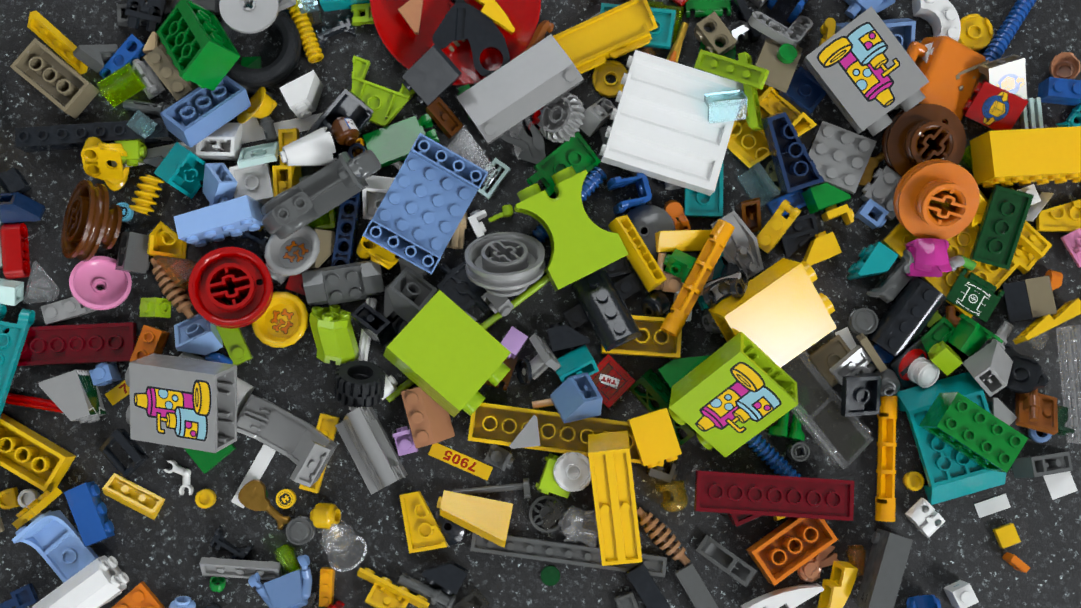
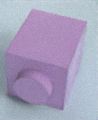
(514, 341)

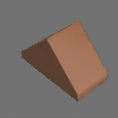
(412, 14)

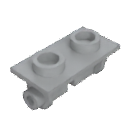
(149, 78)

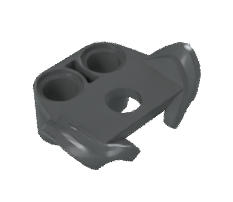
(893, 280)

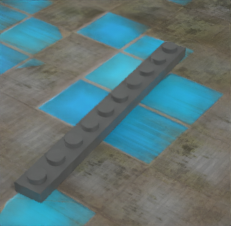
(562, 553)

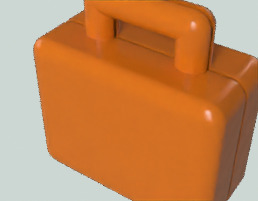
(942, 66)

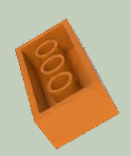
(790, 547)

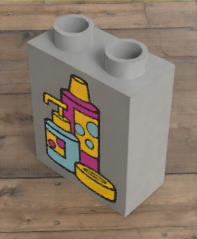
(867, 73)
(182, 402)

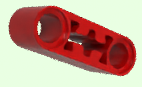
(15, 250)

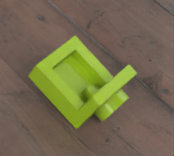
(155, 307)

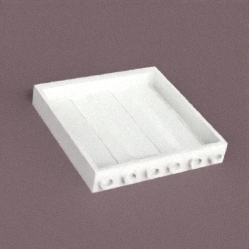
(665, 124)

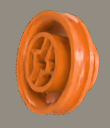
(930, 181)

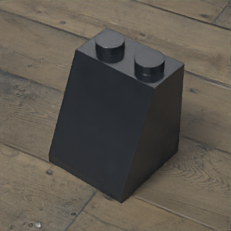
(431, 75)

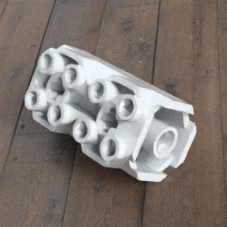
(89, 587)

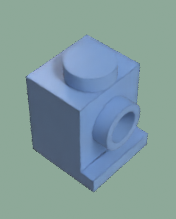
(876, 210)
(105, 374)

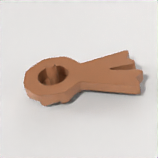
(812, 569)

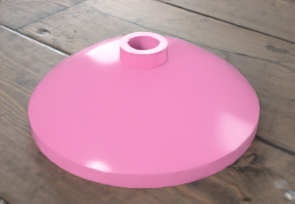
(95, 273)

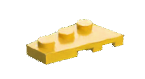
(1060, 218)
(36, 507)
(419, 524)

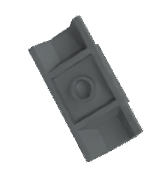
(343, 283)

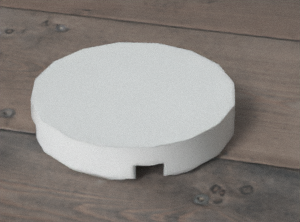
(572, 471)

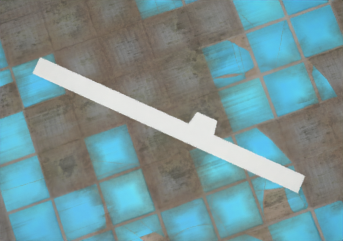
(250, 132)

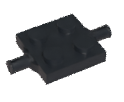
(461, 289)

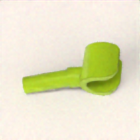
(507, 212)

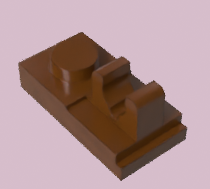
(444, 117)

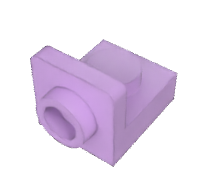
(404, 441)

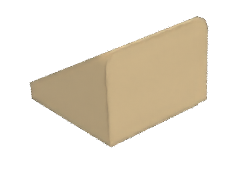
(152, 42)

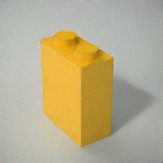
(654, 438)

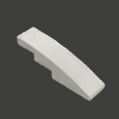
(789, 596)

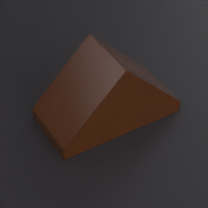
(750, 213)

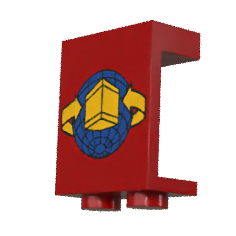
(994, 106)

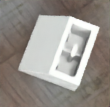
(222, 144)

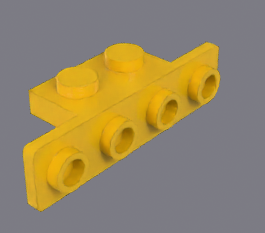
(388, 595)

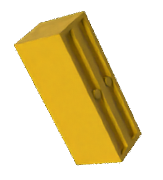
(1027, 156)
(614, 498)

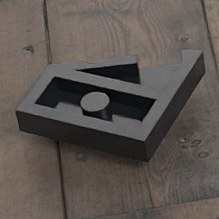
(799, 233)

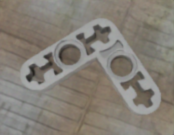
(779, 32)

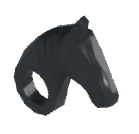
(469, 23)

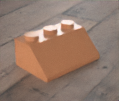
(426, 418)

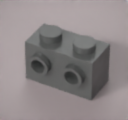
(133, 253)

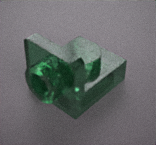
(1062, 419)

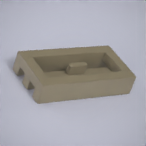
(871, 352)

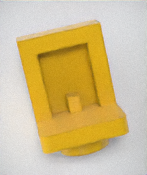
(834, 211)

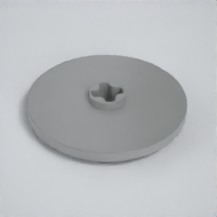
(246, 19)

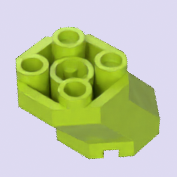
(333, 334)

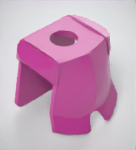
(929, 257)

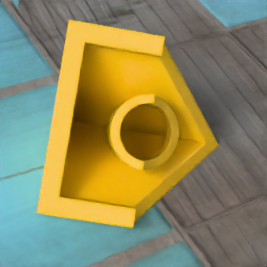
(165, 242)

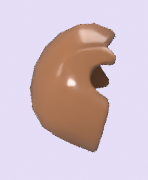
(1065, 66)

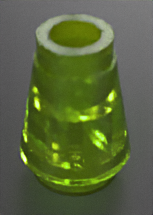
(287, 558)

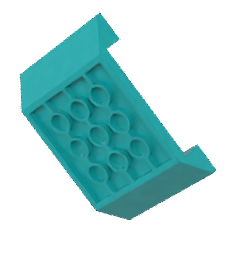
(946, 469)

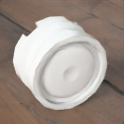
(923, 372)

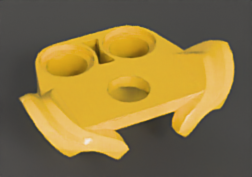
(95, 158)
(376, 253)

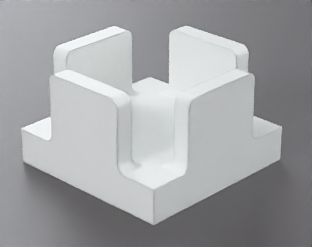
(254, 181)

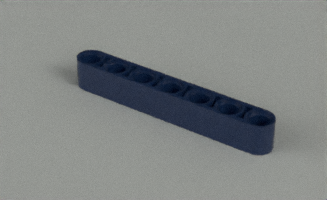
(344, 219)

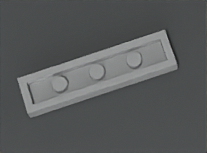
(239, 568)

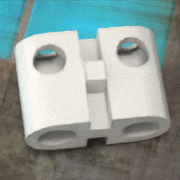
(924, 517)

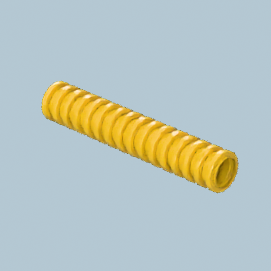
(307, 35)

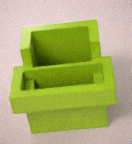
(547, 482)

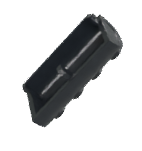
(344, 105)
(606, 310)
(907, 317)

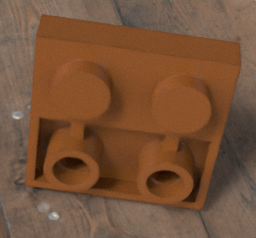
(1037, 412)

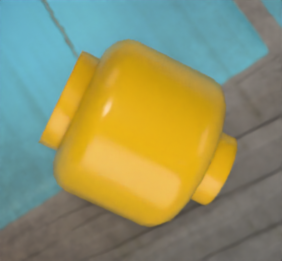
(324, 515)

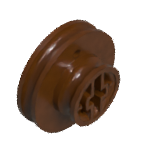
(922, 137)
(89, 221)

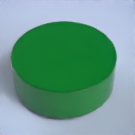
(787, 53)

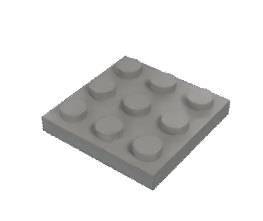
(841, 156)

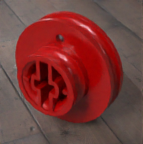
(211, 285)

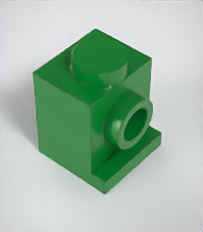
(679, 264)

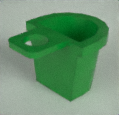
(970, 335)

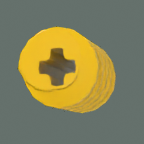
(146, 195)

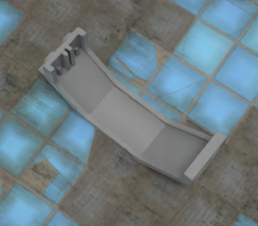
(288, 436)

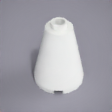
(310, 150)

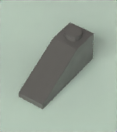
(1042, 465)

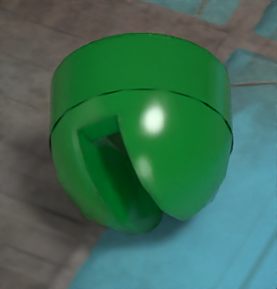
(217, 587)

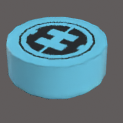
(127, 213)

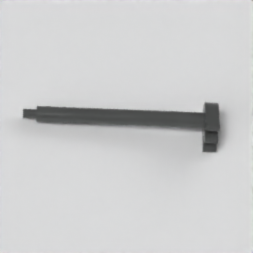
(498, 488)

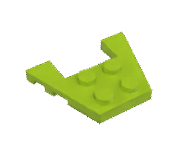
(383, 101)

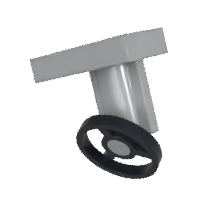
(543, 360)

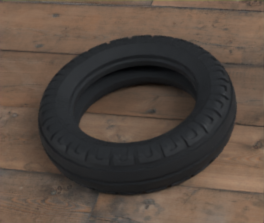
(281, 67)

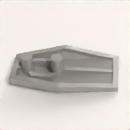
(742, 246)

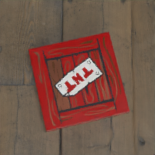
(611, 380)

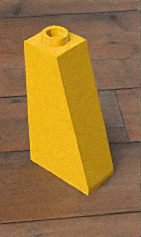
(477, 514)

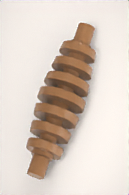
(173, 292)
(662, 536)

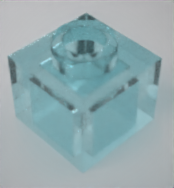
(142, 124)

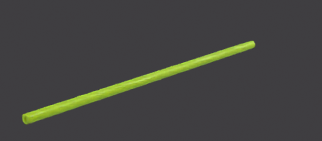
(486, 324)

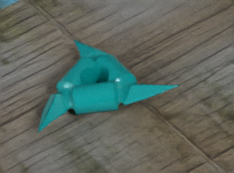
(1070, 120)

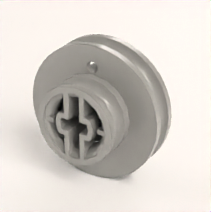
(505, 262)

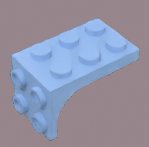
(57, 543)

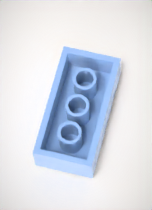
(219, 221)

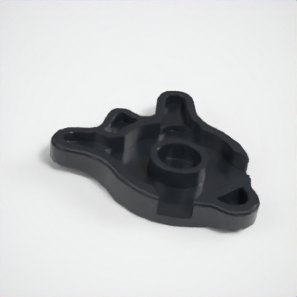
(1025, 373)

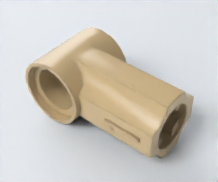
(458, 237)

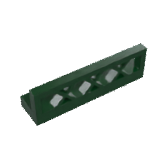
(661, 393)

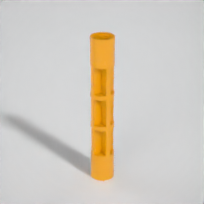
(697, 278)
(885, 500)

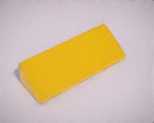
(681, 239)
(133, 496)

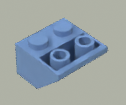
(577, 398)

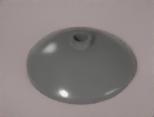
(653, 219)

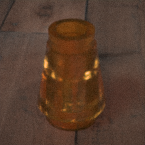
(856, 557)

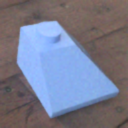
(197, 336)

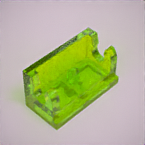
(121, 85)

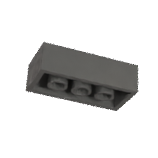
(884, 570)

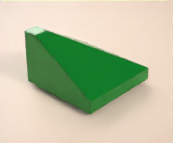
(251, 62)

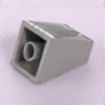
(75, 396)

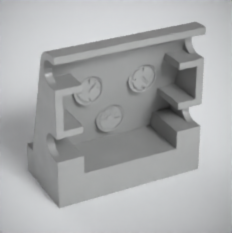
(370, 449)

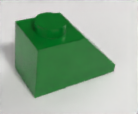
(823, 196)

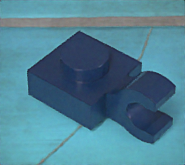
(21, 597)

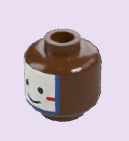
(344, 131)

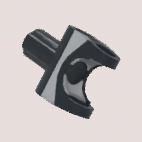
(731, 282)

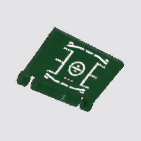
(974, 295)

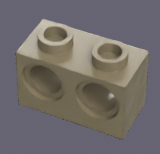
(719, 34)

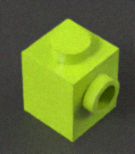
(135, 152)
(944, 357)

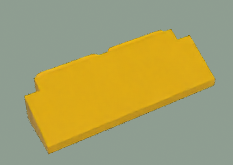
(608, 35)

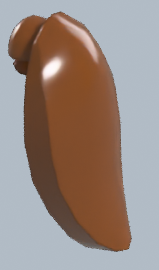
(540, 32)

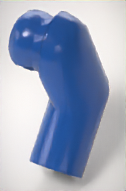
(218, 357)

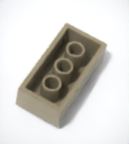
(55, 78)

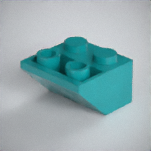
(872, 261)

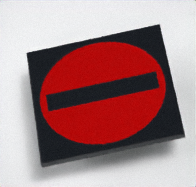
(902, 363)

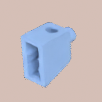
(218, 183)

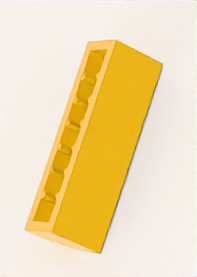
(639, 254)

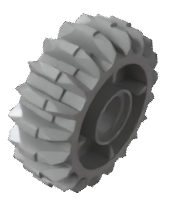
(561, 118)

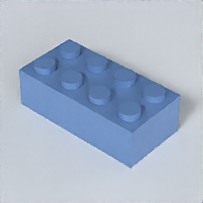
(205, 111)

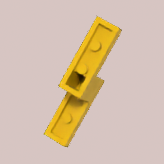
(283, 175)

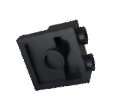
(861, 395)

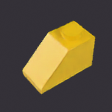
(822, 248)

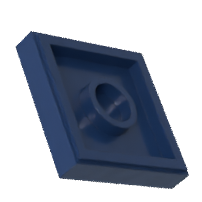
(804, 91)

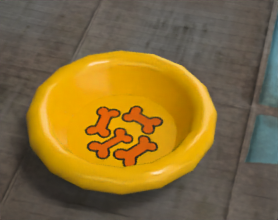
(283, 321)

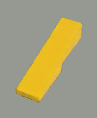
(1042, 324)

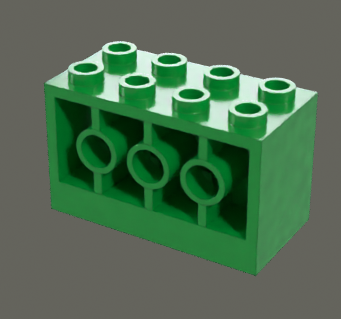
(197, 44)
(973, 431)

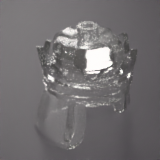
(579, 526)
(343, 547)

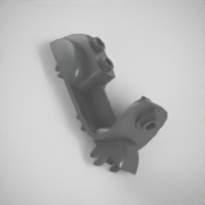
(318, 193)

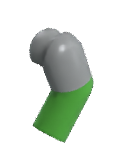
(960, 260)

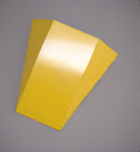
(752, 145)

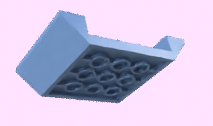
(425, 203)

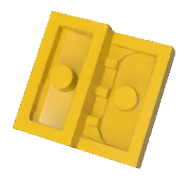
(1030, 248)

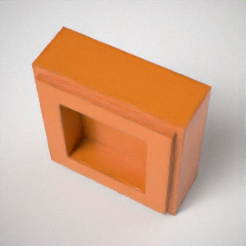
(1015, 562)

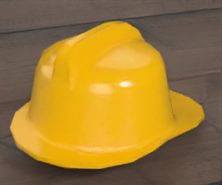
(261, 106)

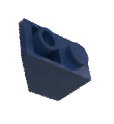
(19, 208)

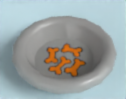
(293, 253)

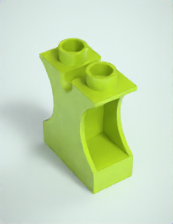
(575, 241)

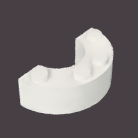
(940, 16)

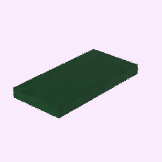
(1001, 226)

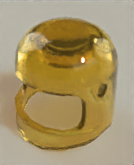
(679, 495)

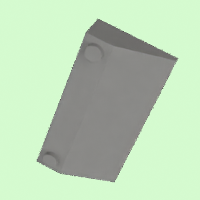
(520, 88)

